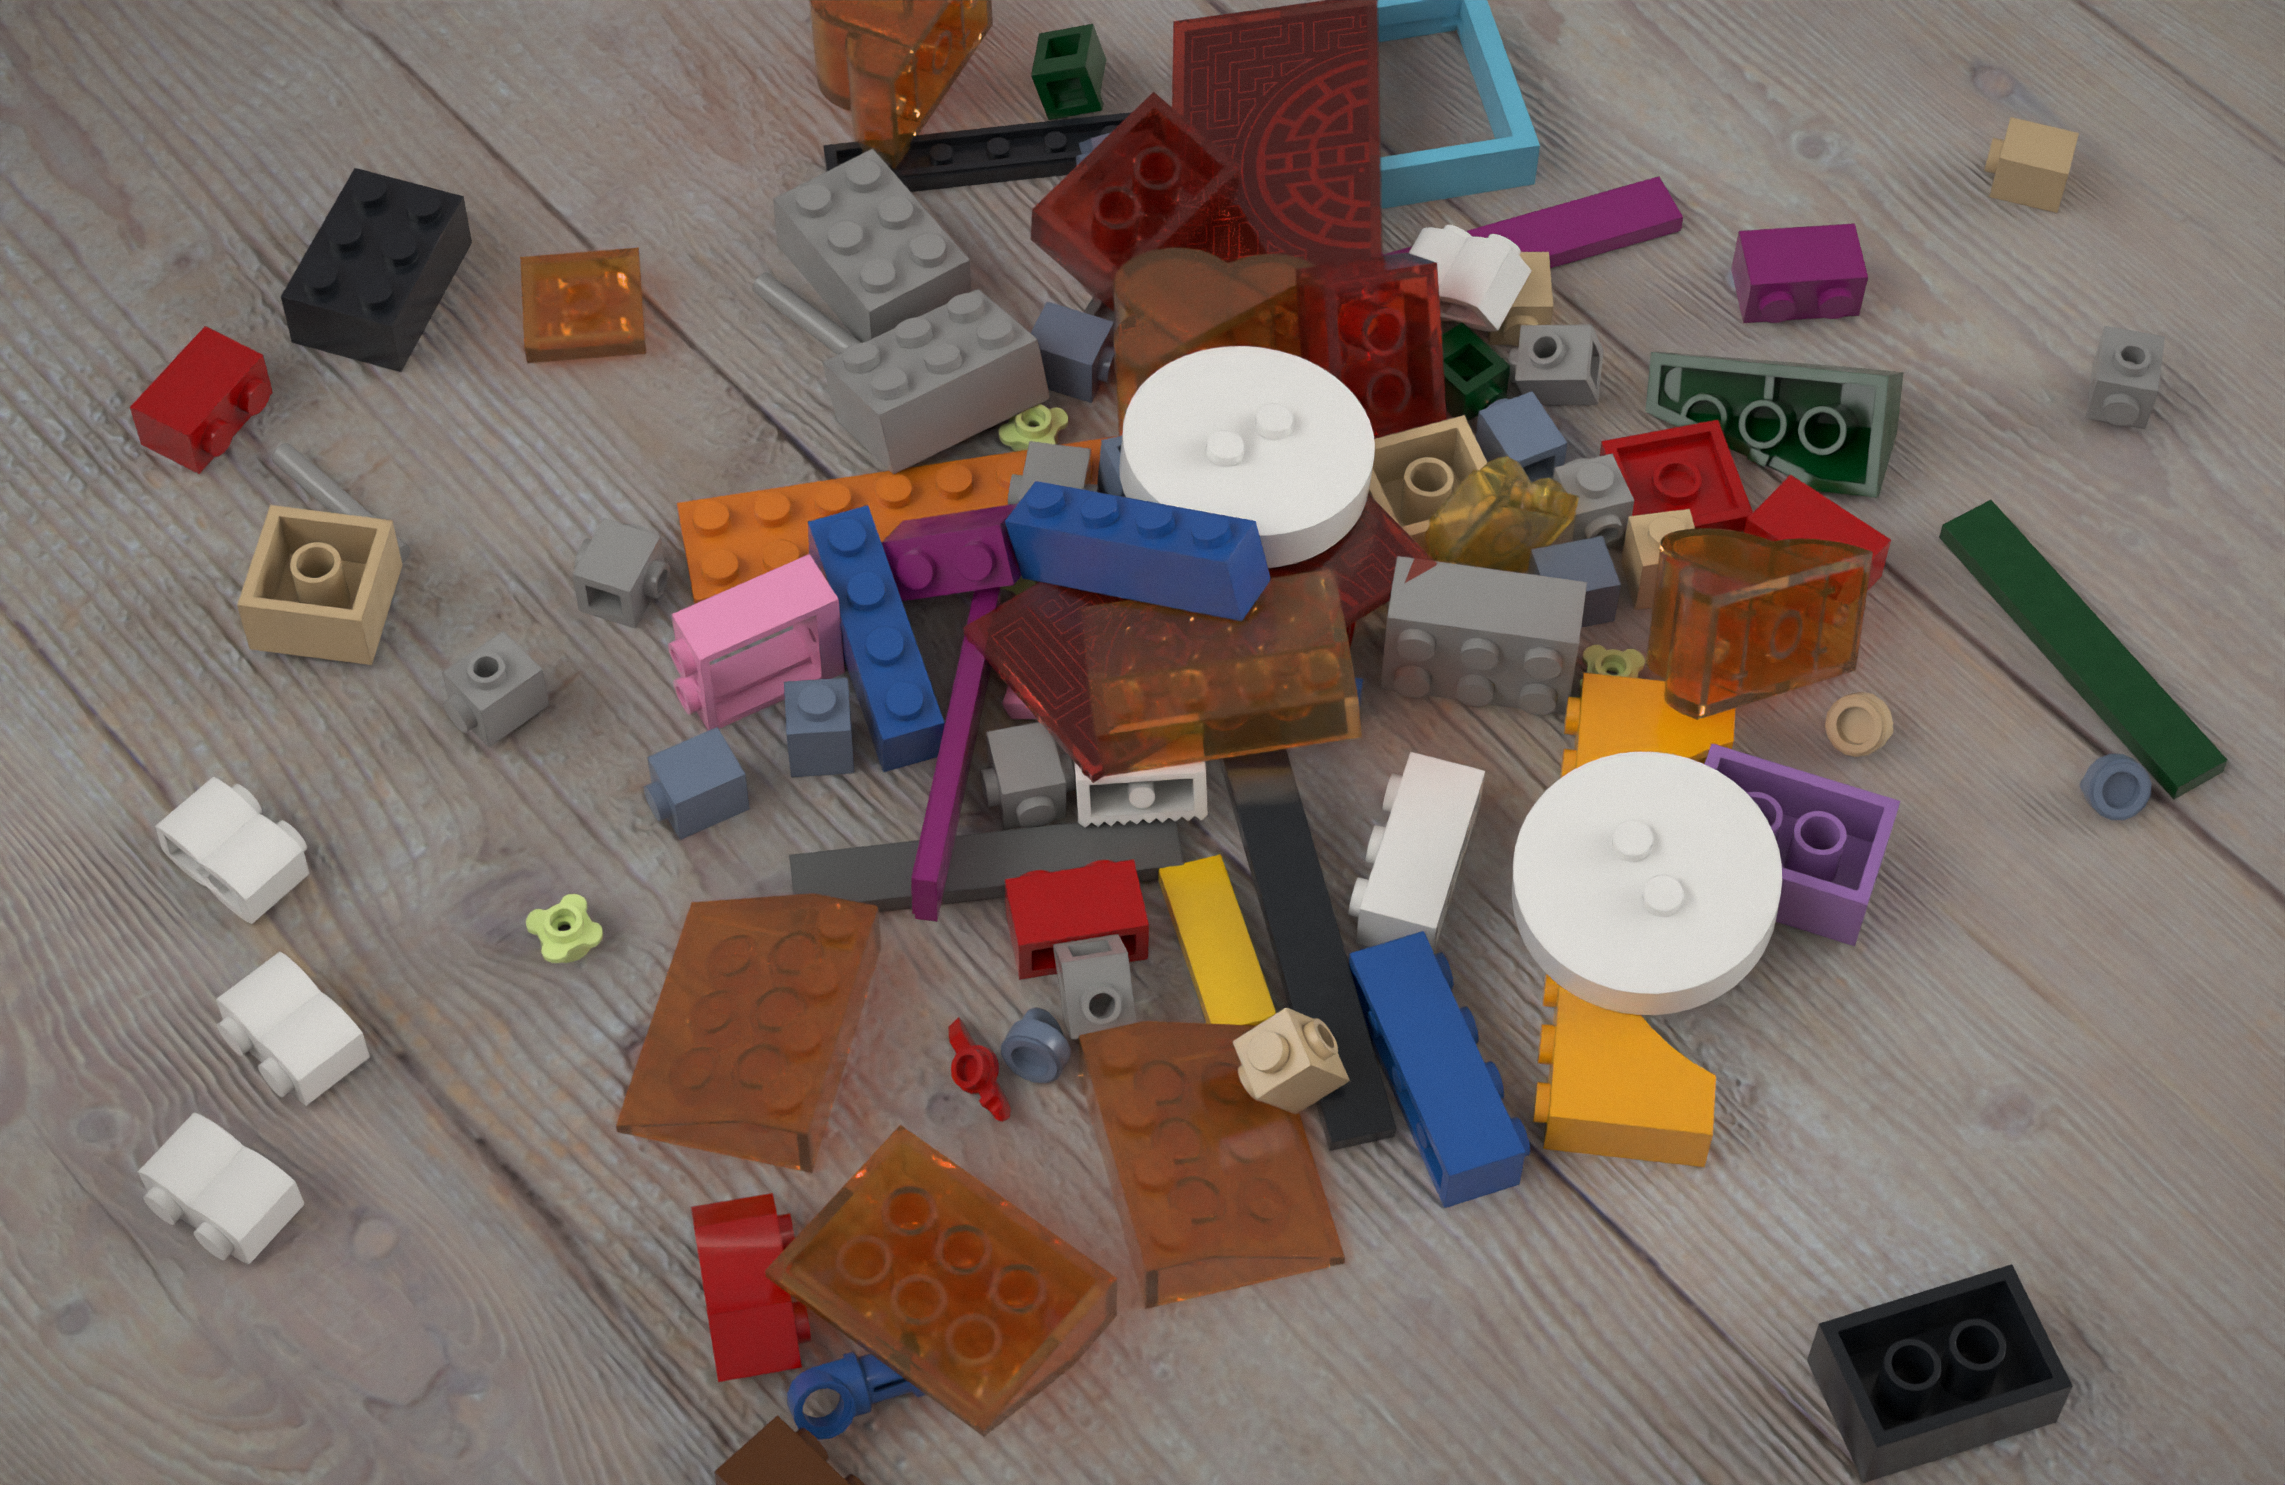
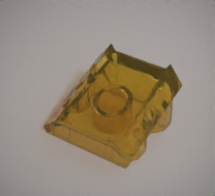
(1499, 518)

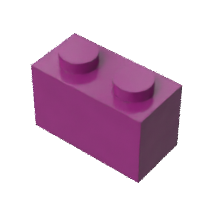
(1799, 273)
(952, 553)

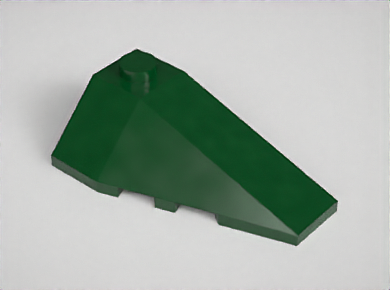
(1798, 418)

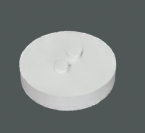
(1254, 442)
(1646, 883)

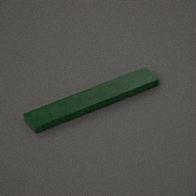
(2083, 649)

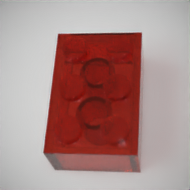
(1135, 193)
(1378, 334)

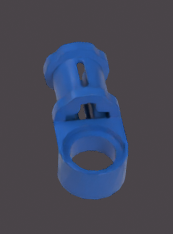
(857, 1380)

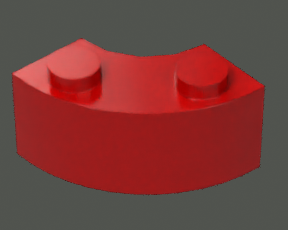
(749, 1316)

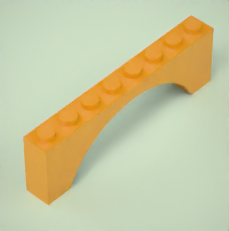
(1610, 1074)

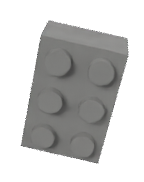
(869, 246)
(936, 380)
(1483, 636)

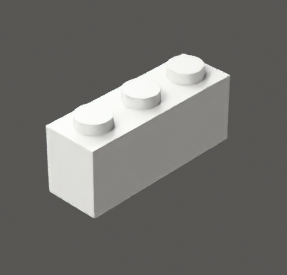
(1417, 851)

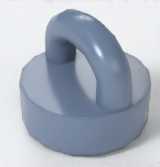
(2116, 786)
(1036, 1047)

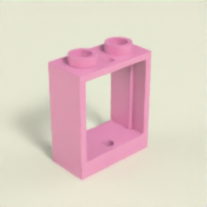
(747, 613)

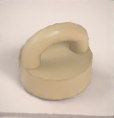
(1859, 724)

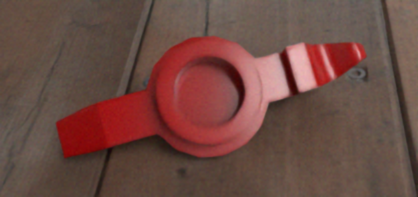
(976, 1071)

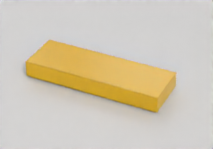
(1215, 943)

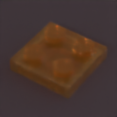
(582, 305)

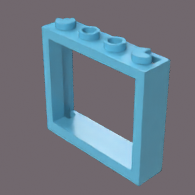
(1469, 167)

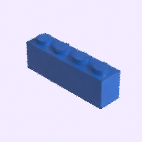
(1139, 550)
(877, 640)
(1437, 1070)

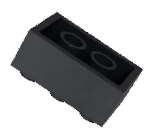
(377, 269)
(1938, 1373)

